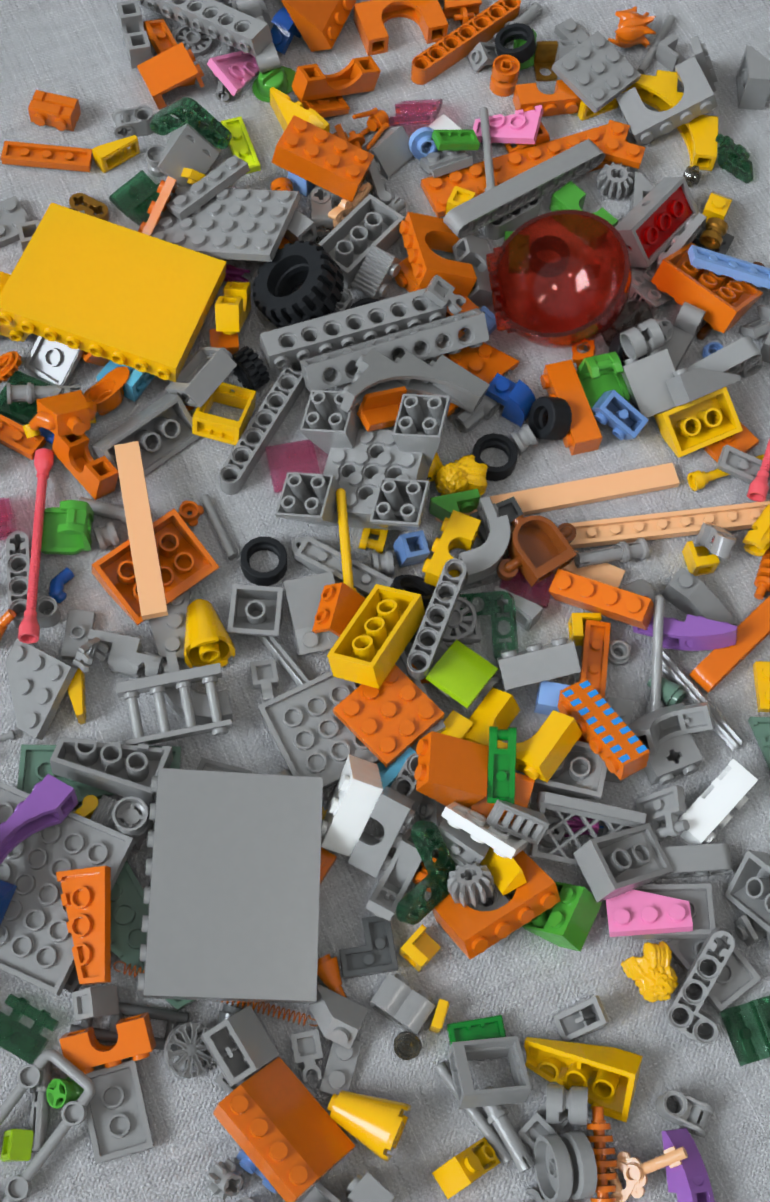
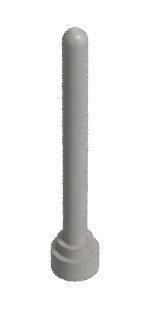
(657, 652)

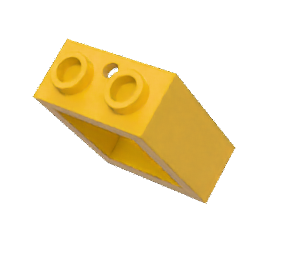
(221, 428)

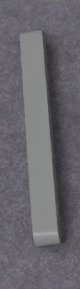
(267, 414)

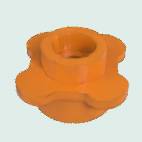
(190, 506)

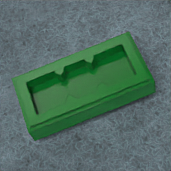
(476, 1029)

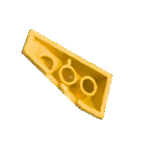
(286, 109)
(605, 1070)

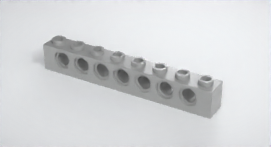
(216, 21)
(341, 325)
(475, 333)

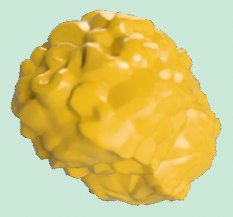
(461, 476)
(653, 972)

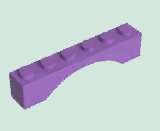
(44, 807)

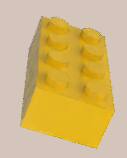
(376, 636)

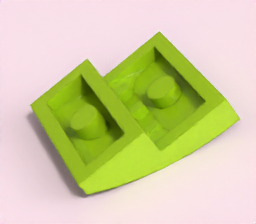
(461, 673)

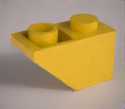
(466, 1167)

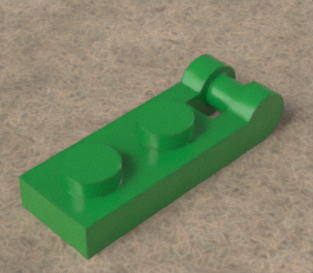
(501, 765)

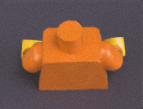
(62, 415)

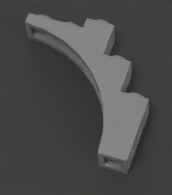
(438, 378)

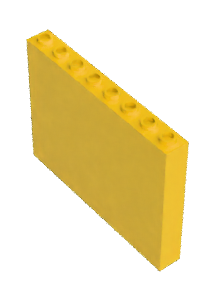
(111, 292)

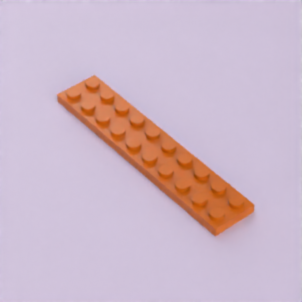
(505, 167)

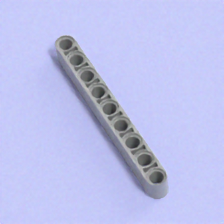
(523, 188)

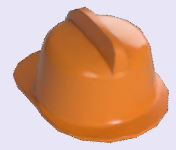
(109, 390)

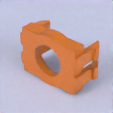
(578, 357)

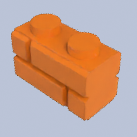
(54, 110)

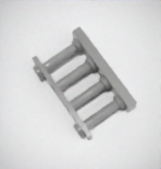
(183, 682)

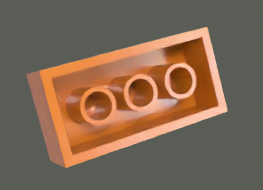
(322, 158)

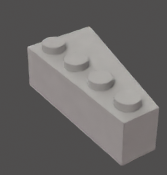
(111, 766)

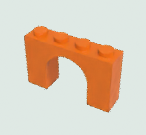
(372, 15)
(426, 233)
(479, 930)

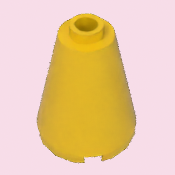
(205, 636)
(370, 1120)

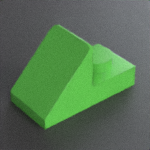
(462, 502)

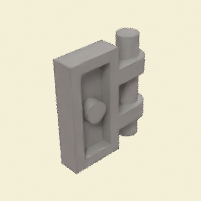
(664, 806)

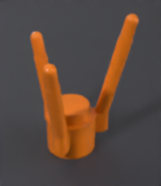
(377, 121)

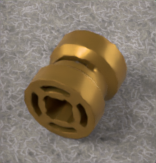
(713, 234)

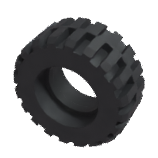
(285, 272)

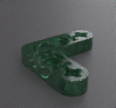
(194, 113)
(491, 608)
(435, 877)

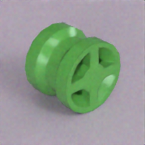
(62, 1091)

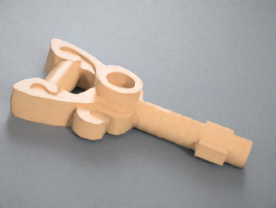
(345, 206)
(636, 1172)

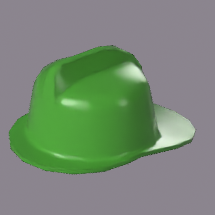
(278, 78)

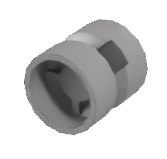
(644, 338)
(132, 817)
(566, 1105)

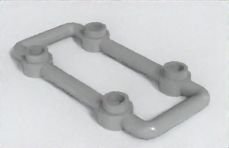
(72, 1114)

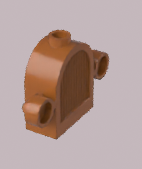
(537, 549)

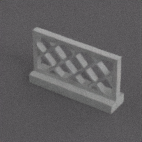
(583, 809)

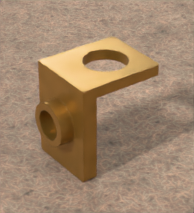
(545, 58)

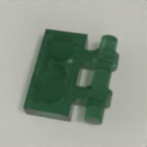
(734, 158)
(18, 1038)

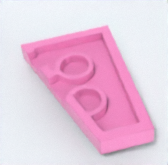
(234, 69)
(514, 128)
(647, 913)

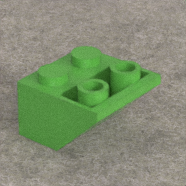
(569, 920)

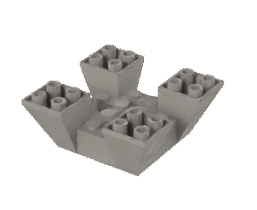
(377, 469)

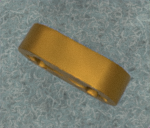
(90, 206)

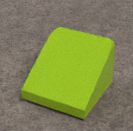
(17, 1145)

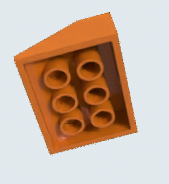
(319, 20)
(718, 295)
(181, 560)
(283, 1130)

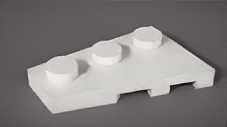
(474, 823)

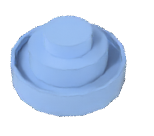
(422, 143)

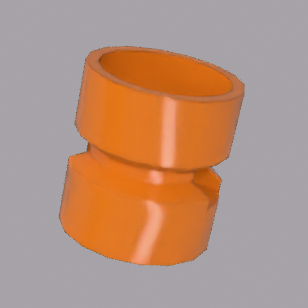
(504, 75)

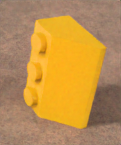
(699, 422)

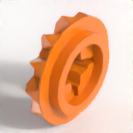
(9, 365)

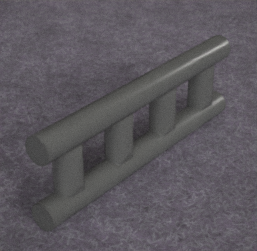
(172, 1017)

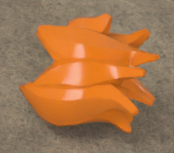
(632, 28)

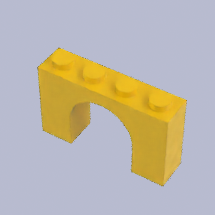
(538, 755)

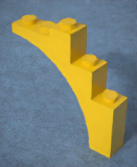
(699, 134)

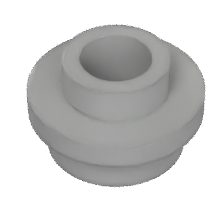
(623, 648)

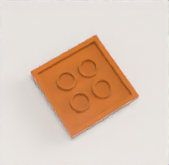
(389, 717)

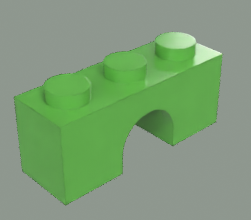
(572, 198)

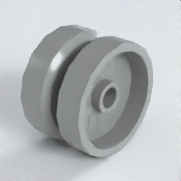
(565, 1166)

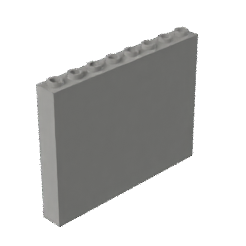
(232, 887)

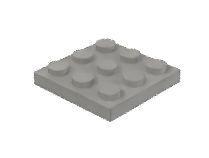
(596, 71)

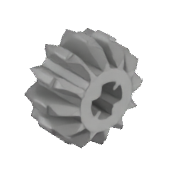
(615, 180)
(470, 884)

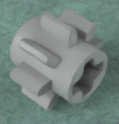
(225, 1179)

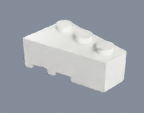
(716, 802)
(351, 805)

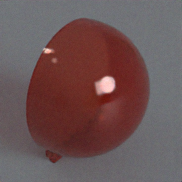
(560, 279)

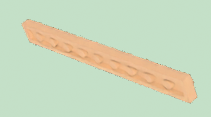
(665, 524)

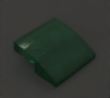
(136, 197)
(749, 1030)

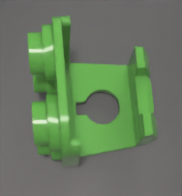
(600, 375)
(67, 528)

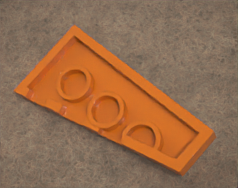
(89, 916)

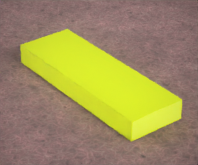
(241, 144)

